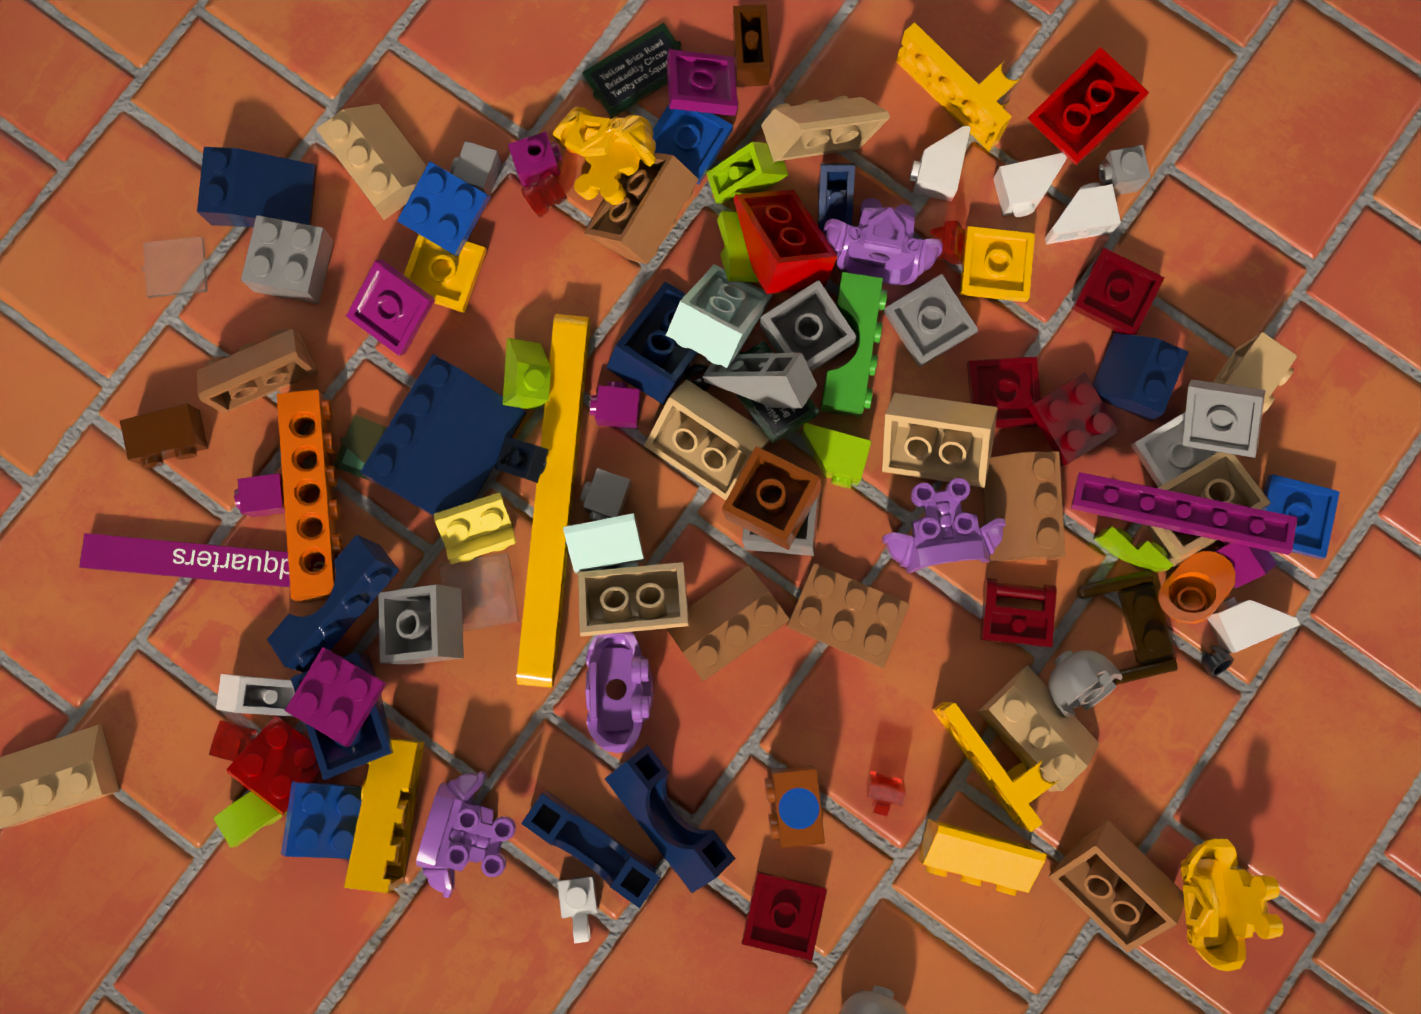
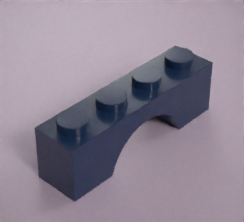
(361, 575)
(693, 853)
(605, 855)

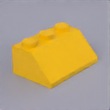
(979, 857)

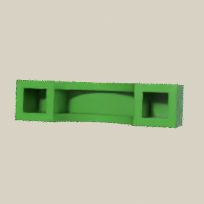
(846, 387)

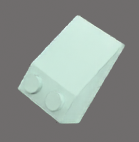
(718, 316)

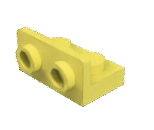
(475, 528)

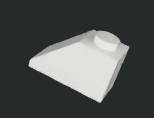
(941, 166)
(1025, 183)
(1088, 214)
(1247, 623)
(254, 695)

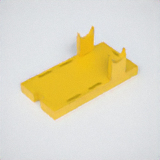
(955, 89)
(1011, 788)

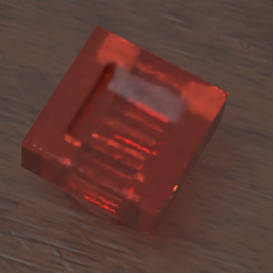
(953, 241)
(231, 740)
(885, 791)

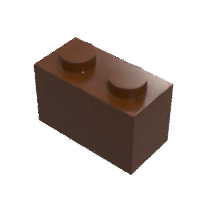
(751, 45)
(164, 435)

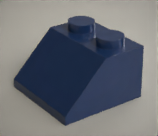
(1139, 374)

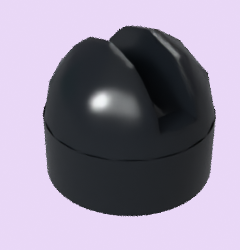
(695, 369)
(1216, 661)

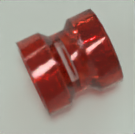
(544, 194)

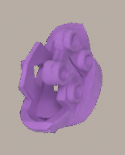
(882, 244)
(945, 531)
(612, 722)
(461, 833)

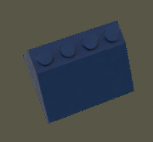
(442, 439)

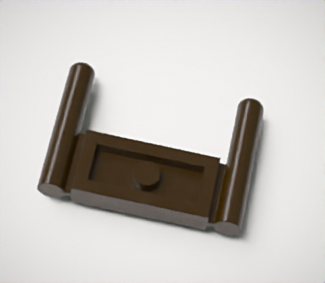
(1143, 620)

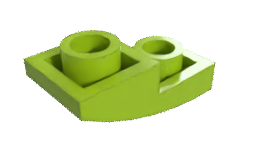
(734, 254)
(1143, 555)
(245, 818)

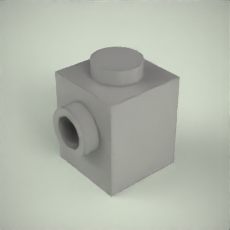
(477, 166)
(1125, 169)
(605, 495)

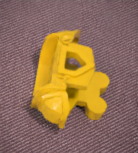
(609, 147)
(1231, 904)

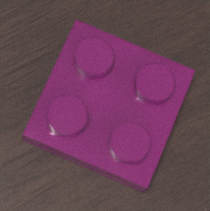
(701, 82)
(390, 307)
(335, 697)

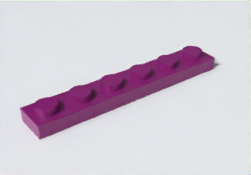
(1184, 513)

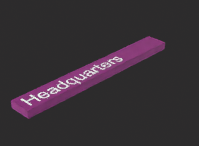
(188, 560)

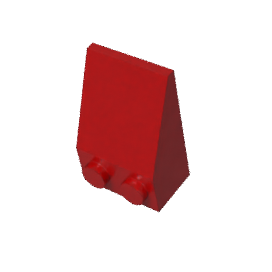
(1089, 106)
(783, 241)

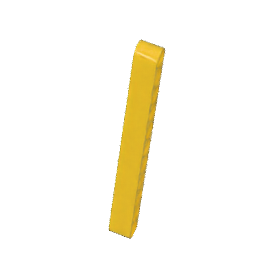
(553, 503)

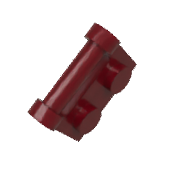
(1018, 624)

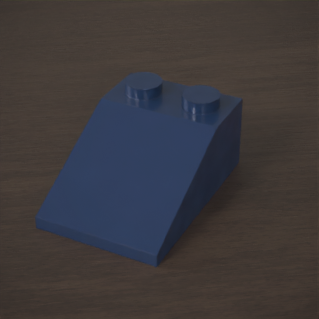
(249, 183)
(647, 355)
(369, 744)

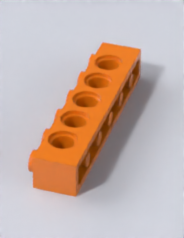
(293, 412)

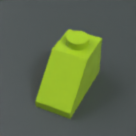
(745, 172)
(526, 375)
(837, 454)

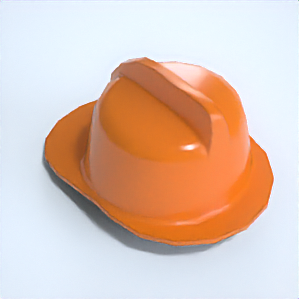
(1197, 587)

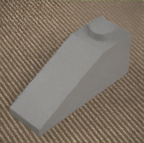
(767, 378)

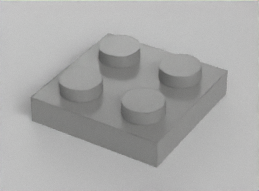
(930, 320)
(1223, 418)

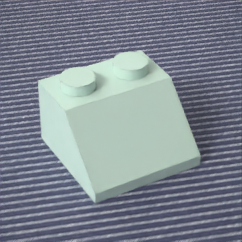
(604, 544)

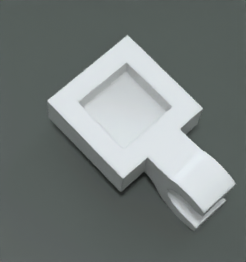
(578, 900)

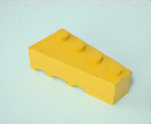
(385, 819)

